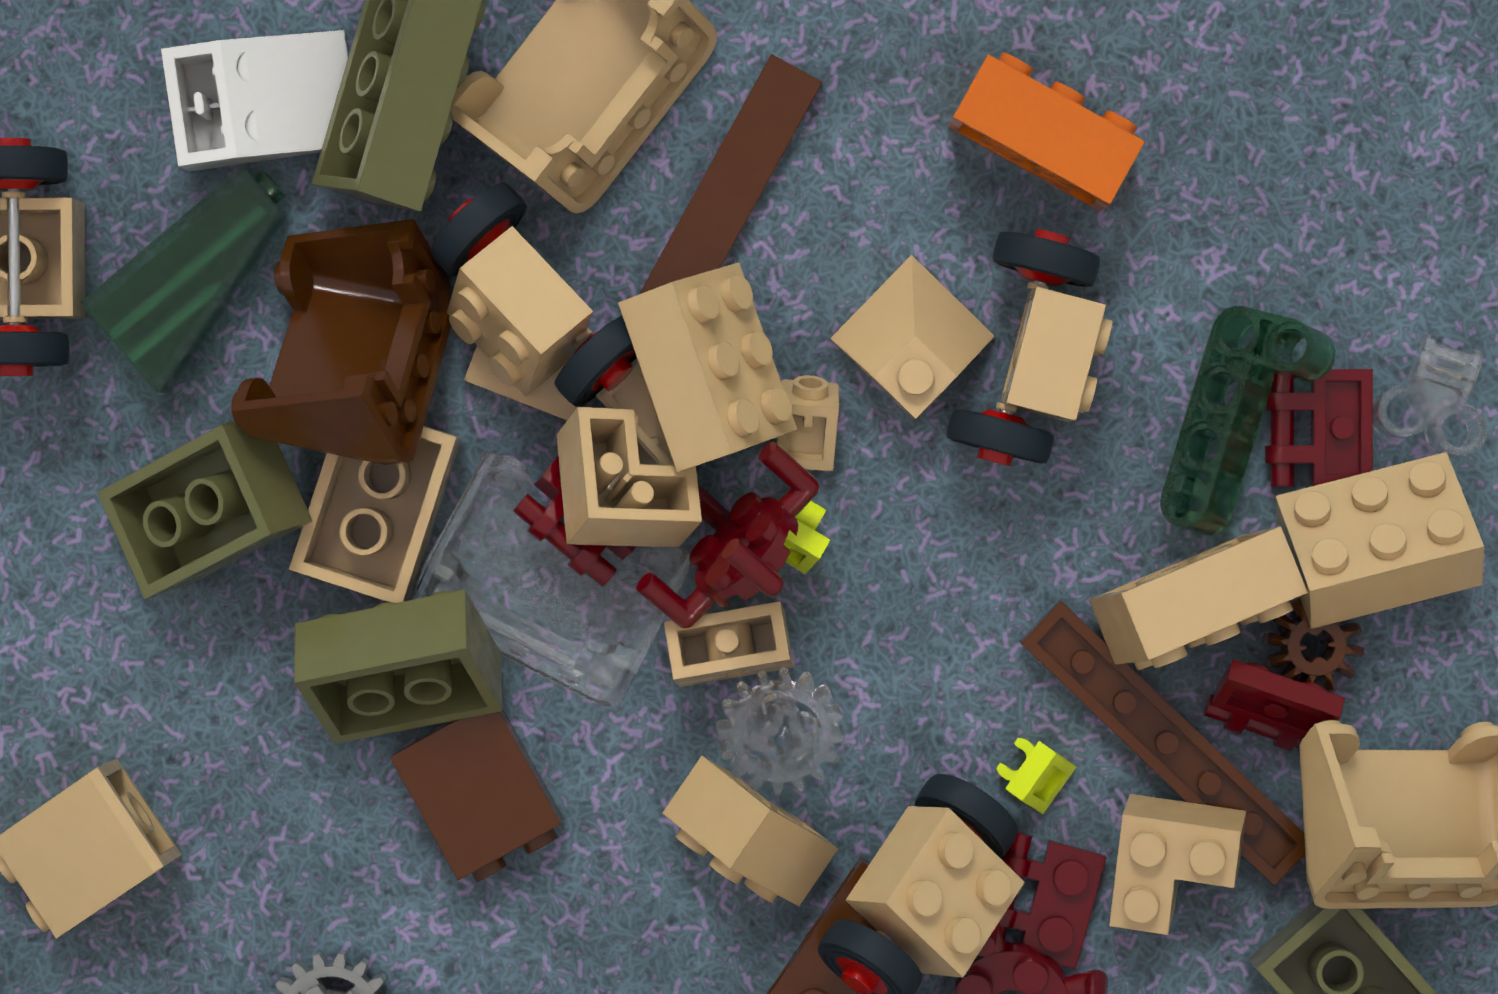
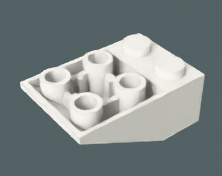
(252, 97)

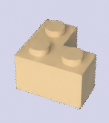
(614, 496)
(747, 834)
(1167, 844)

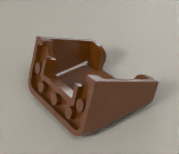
(357, 344)

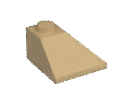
(912, 337)

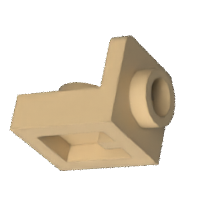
(816, 417)

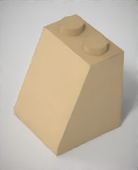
(84, 848)

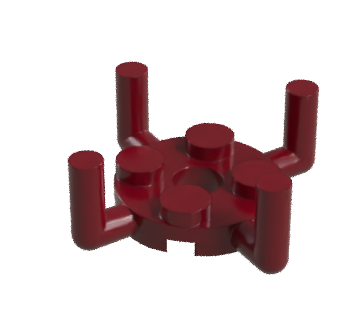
(744, 549)
(1016, 967)

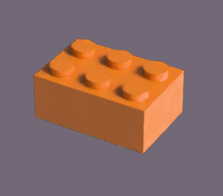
(1047, 131)

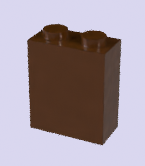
(478, 793)

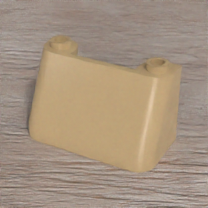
(586, 91)
(1400, 821)

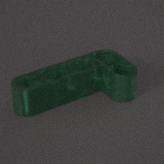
(1238, 421)

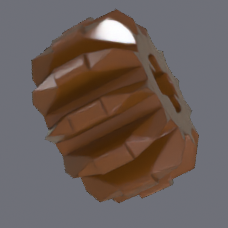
(1312, 665)

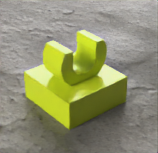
(808, 544)
(1039, 776)

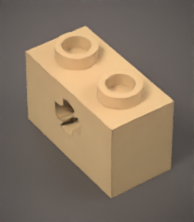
(729, 644)

